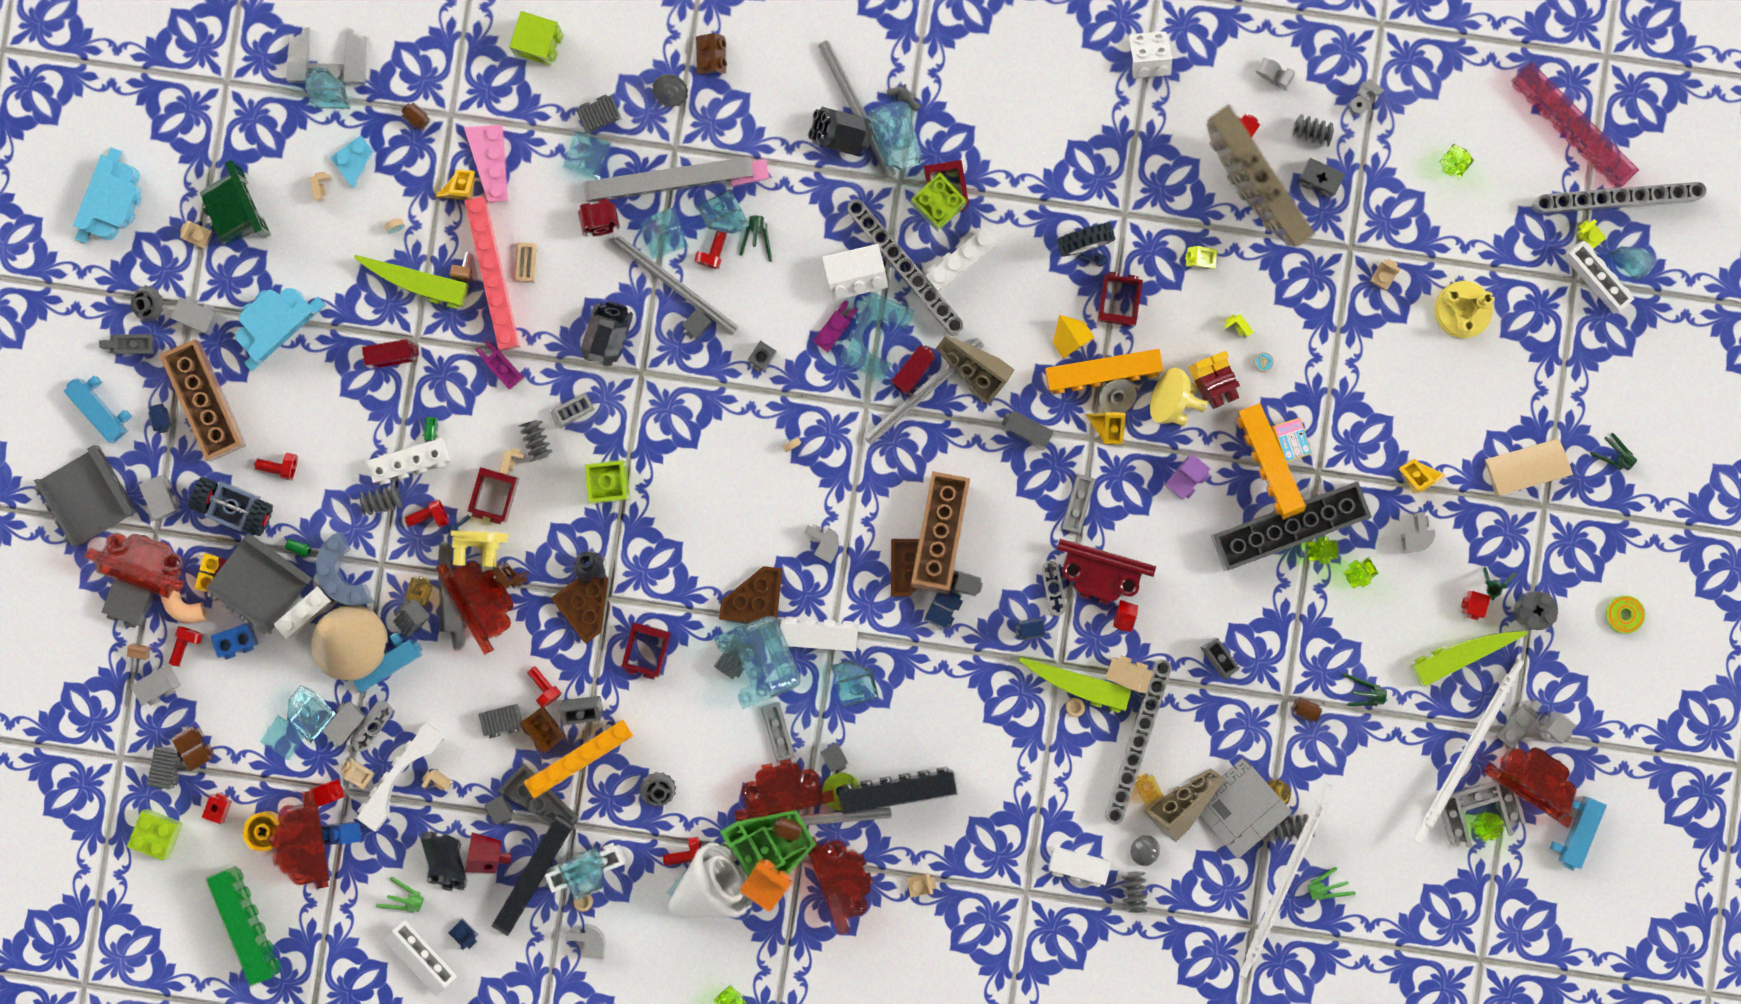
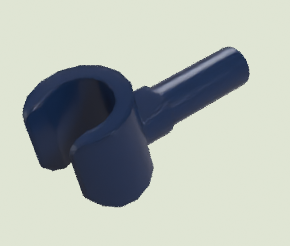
(1100, 260)
(454, 527)

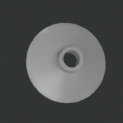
(1122, 401)

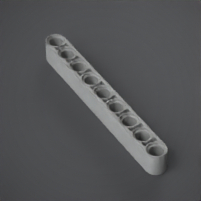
(667, 179)
(1627, 194)
(902, 258)
(1139, 751)

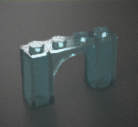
(877, 309)

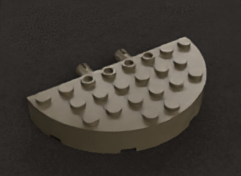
(1256, 178)

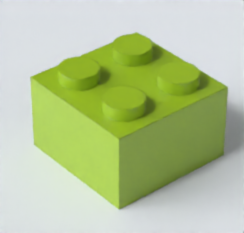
(154, 834)

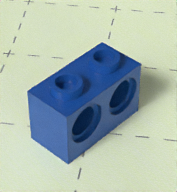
(233, 637)

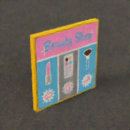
(1292, 439)

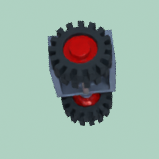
(230, 506)

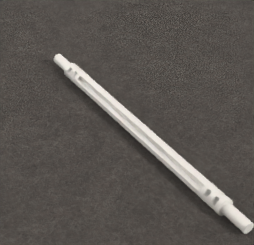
(1469, 751)
(1286, 879)

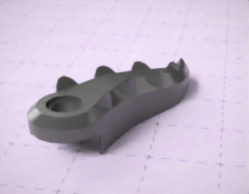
(450, 616)

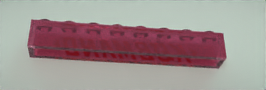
(1574, 125)

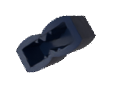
(942, 609)
(1030, 629)

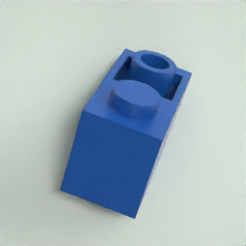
(341, 833)

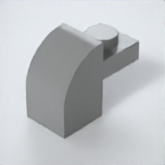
(1421, 538)
(829, 542)
(593, 938)

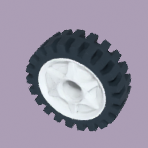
(1086, 239)

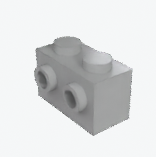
(1556, 727)

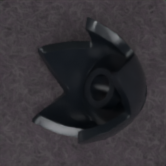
(593, 570)

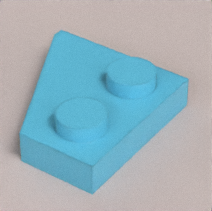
(352, 159)

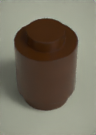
(415, 116)
(1306, 709)
(787, 829)

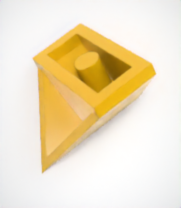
(459, 186)
(1070, 335)
(1108, 426)
(1419, 475)

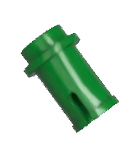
(430, 429)
(297, 547)

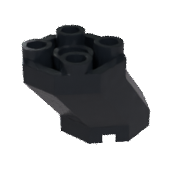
(840, 131)
(606, 333)
(444, 861)

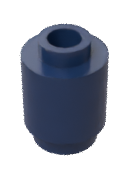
(159, 418)

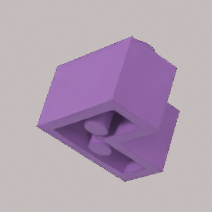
(1187, 476)

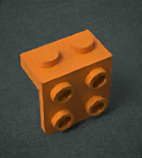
(766, 885)

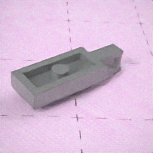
(1518, 723)

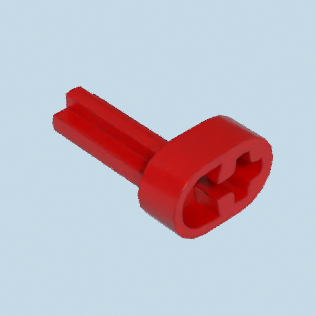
(712, 259)
(285, 470)
(434, 510)
(183, 636)
(549, 694)
(685, 856)

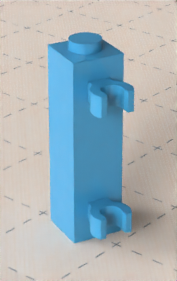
(95, 410)
(392, 662)
(1581, 833)

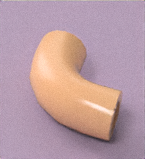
(183, 612)

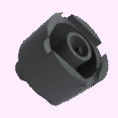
(1530, 601)

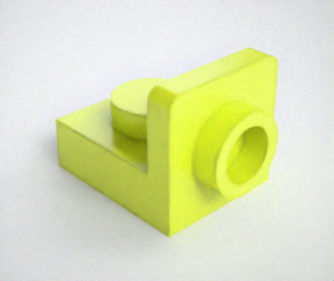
(1590, 233)
(1201, 257)
(1242, 326)

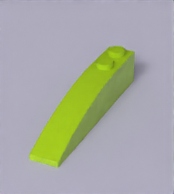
(430, 286)
(1459, 655)
(1084, 686)

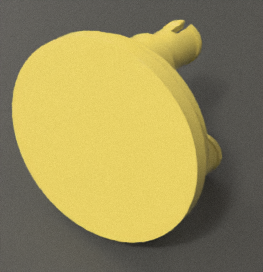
(1464, 309)
(1172, 395)
(486, 541)

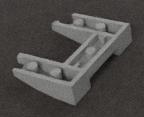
(350, 73)
(1475, 797)

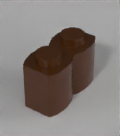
(192, 747)

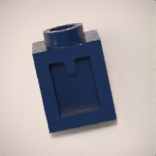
(464, 934)

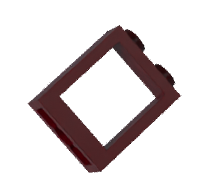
(947, 167)
(1115, 318)
(390, 353)
(913, 369)
(477, 490)
(648, 673)

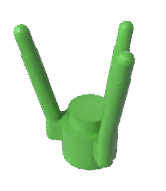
(1318, 890)
(412, 903)

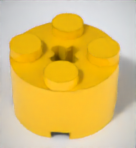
(253, 830)

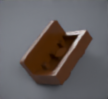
(711, 54)
(507, 576)
(542, 730)

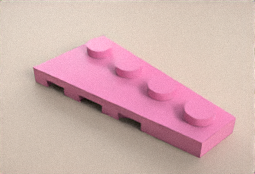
(489, 156)

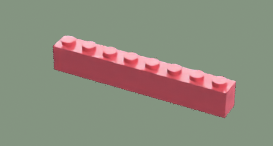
(492, 273)

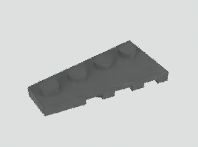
(546, 805)

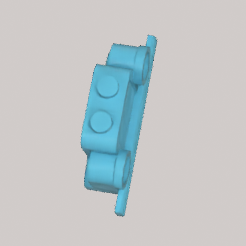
(108, 199)
(273, 321)

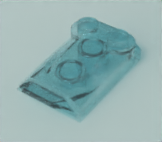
(896, 135)

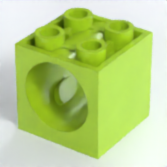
(536, 38)
(938, 202)
(607, 482)

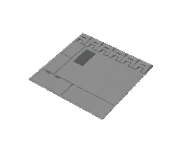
(1243, 809)

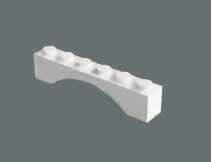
(378, 807)

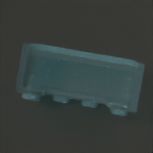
(764, 659)

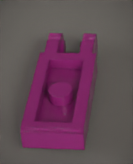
(834, 328)
(501, 366)

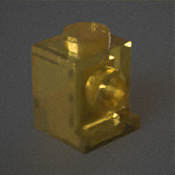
(414, 588)
(1154, 791)

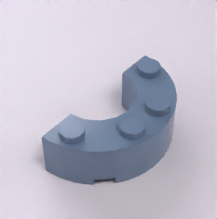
(330, 576)

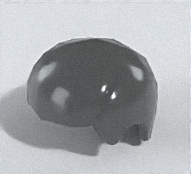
(1145, 850)

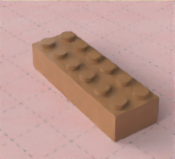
(202, 400)
(940, 532)

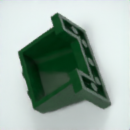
(232, 207)

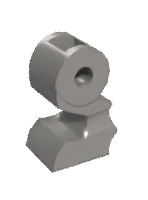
(1274, 73)
(1361, 102)

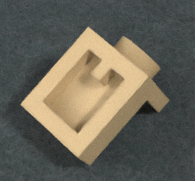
(318, 188)
(195, 234)
(1385, 274)
(508, 463)
(356, 773)
(440, 780)
(921, 885)

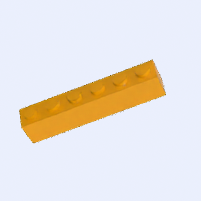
(1103, 370)
(1271, 461)
(578, 759)

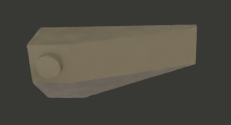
(981, 370)
(1180, 809)

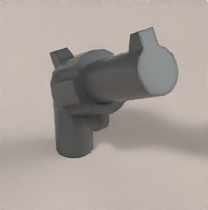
(904, 95)

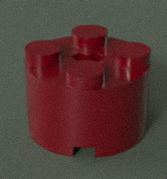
(598, 218)

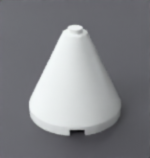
(711, 886)

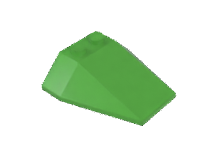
(757, 840)

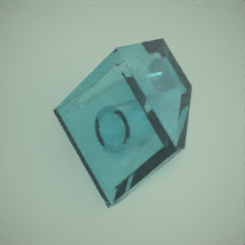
(325, 90)
(587, 155)
(723, 213)
(663, 233)
(1634, 260)
(854, 683)
(308, 712)
(583, 873)

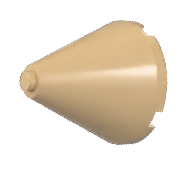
(349, 642)

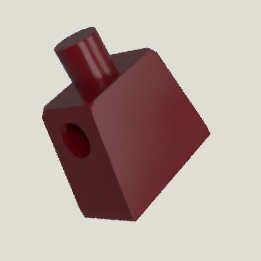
(485, 855)

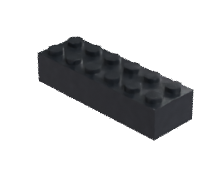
(897, 791)

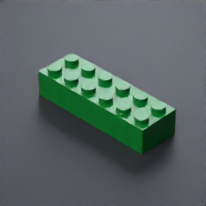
(243, 925)

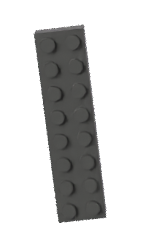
(1273, 534)

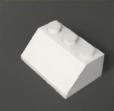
(855, 272)

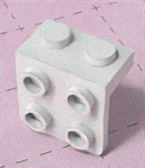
(1150, 54)

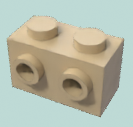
(1129, 674)

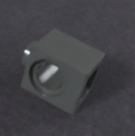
(696, 324)
(761, 347)
(834, 758)
(500, 810)

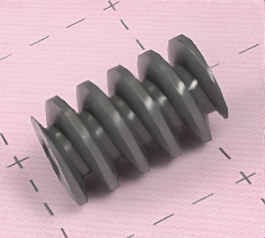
(1313, 129)
(535, 440)
(380, 501)
(1291, 828)
(1134, 892)

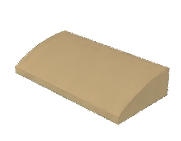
(1528, 467)

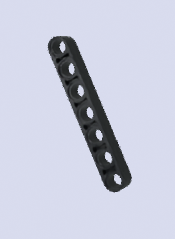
(533, 875)

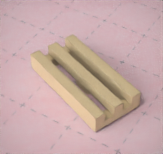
(526, 258)

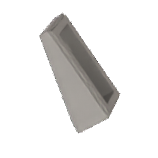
(562, 408)

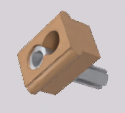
(462, 272)
(137, 652)

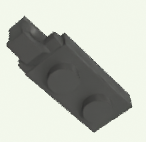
(129, 344)

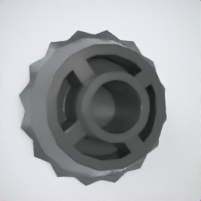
(670, 90)
(147, 303)
(657, 789)

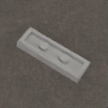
(1078, 503)
(778, 732)

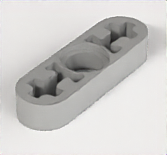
(1056, 572)
(382, 717)

